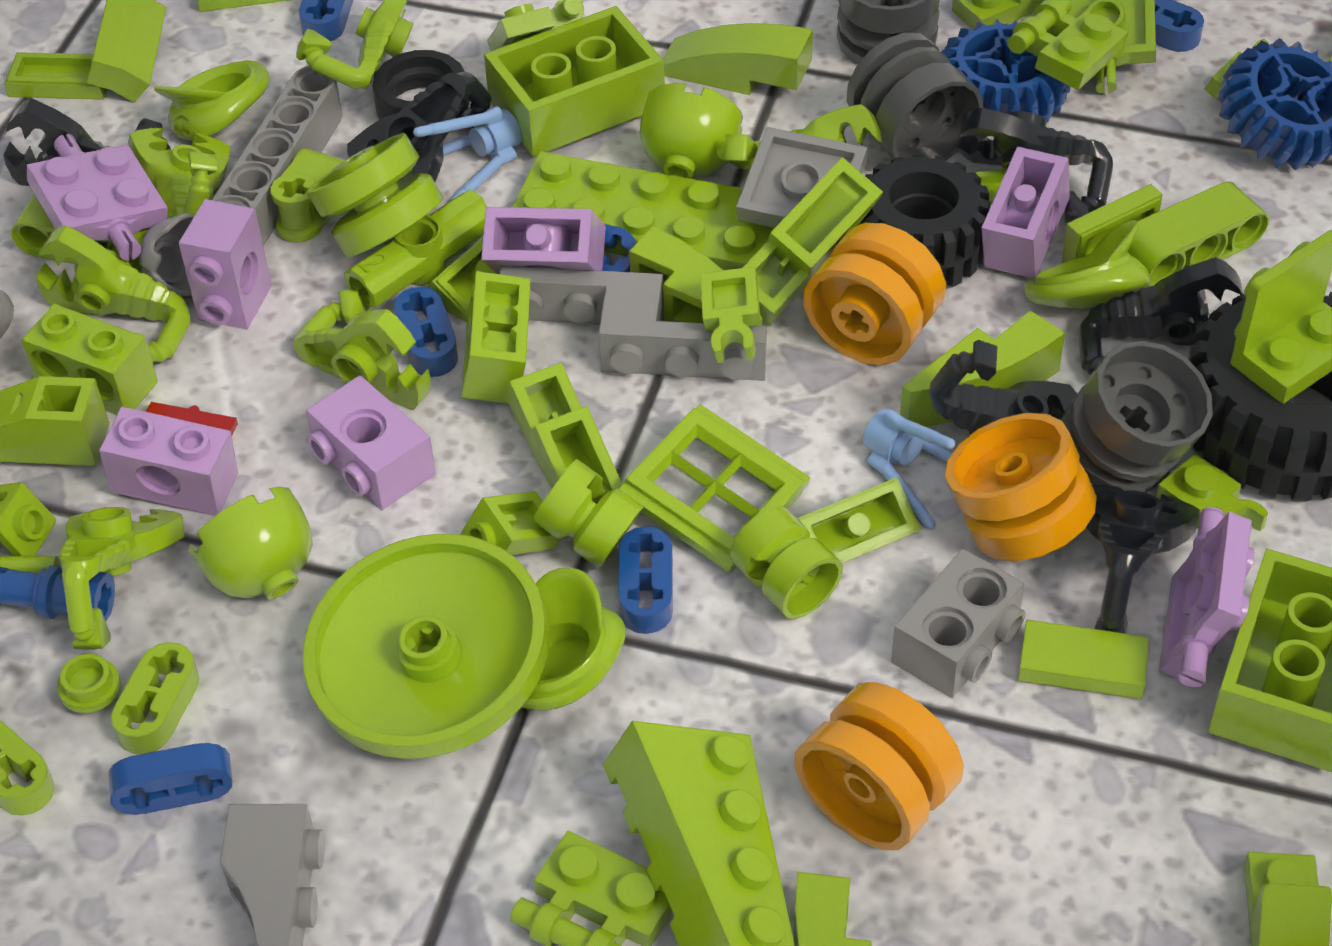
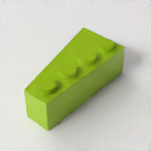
(705, 832)

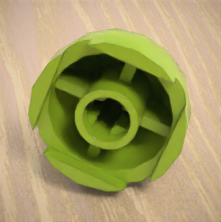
(686, 128)
(255, 546)

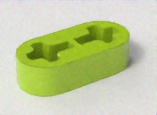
(146, 694)
(28, 765)

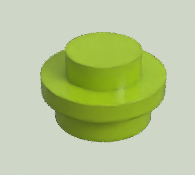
(88, 683)

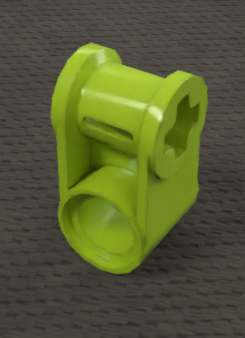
(297, 215)

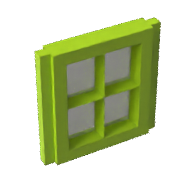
(711, 483)

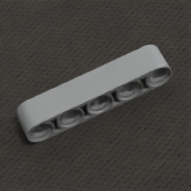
(299, 119)

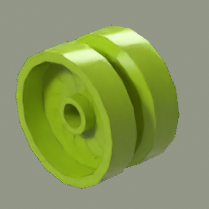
(378, 201)

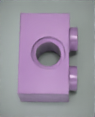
(1026, 212)
(543, 238)
(225, 264)
(370, 442)
(169, 461)

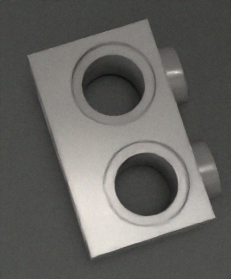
(967, 609)

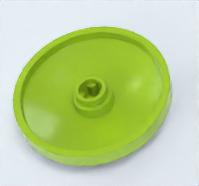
(426, 646)

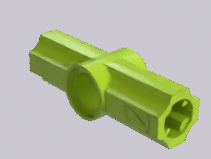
(418, 251)

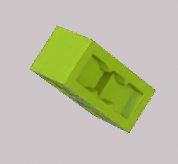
(495, 335)
(84, 347)

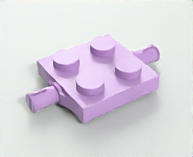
(97, 193)
(1207, 595)

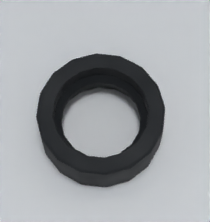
(409, 72)

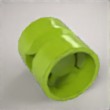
(587, 513)
(786, 562)

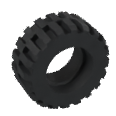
(1250, 431)

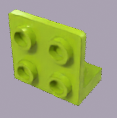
(1285, 323)

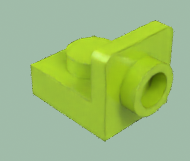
(23, 520)
(509, 523)

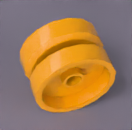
(874, 293)
(1021, 487)
(879, 765)

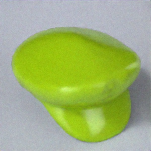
(214, 98)
(1093, 278)
(582, 639)

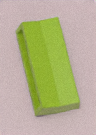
(127, 46)

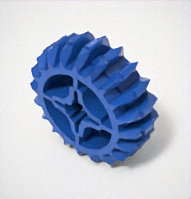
(1003, 77)
(1280, 103)

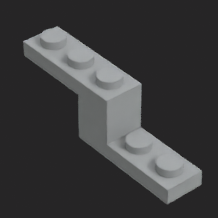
(632, 324)

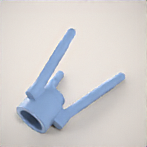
(493, 135)
(900, 441)

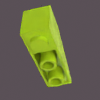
(52, 421)

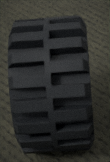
(935, 206)

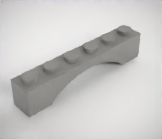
(269, 868)

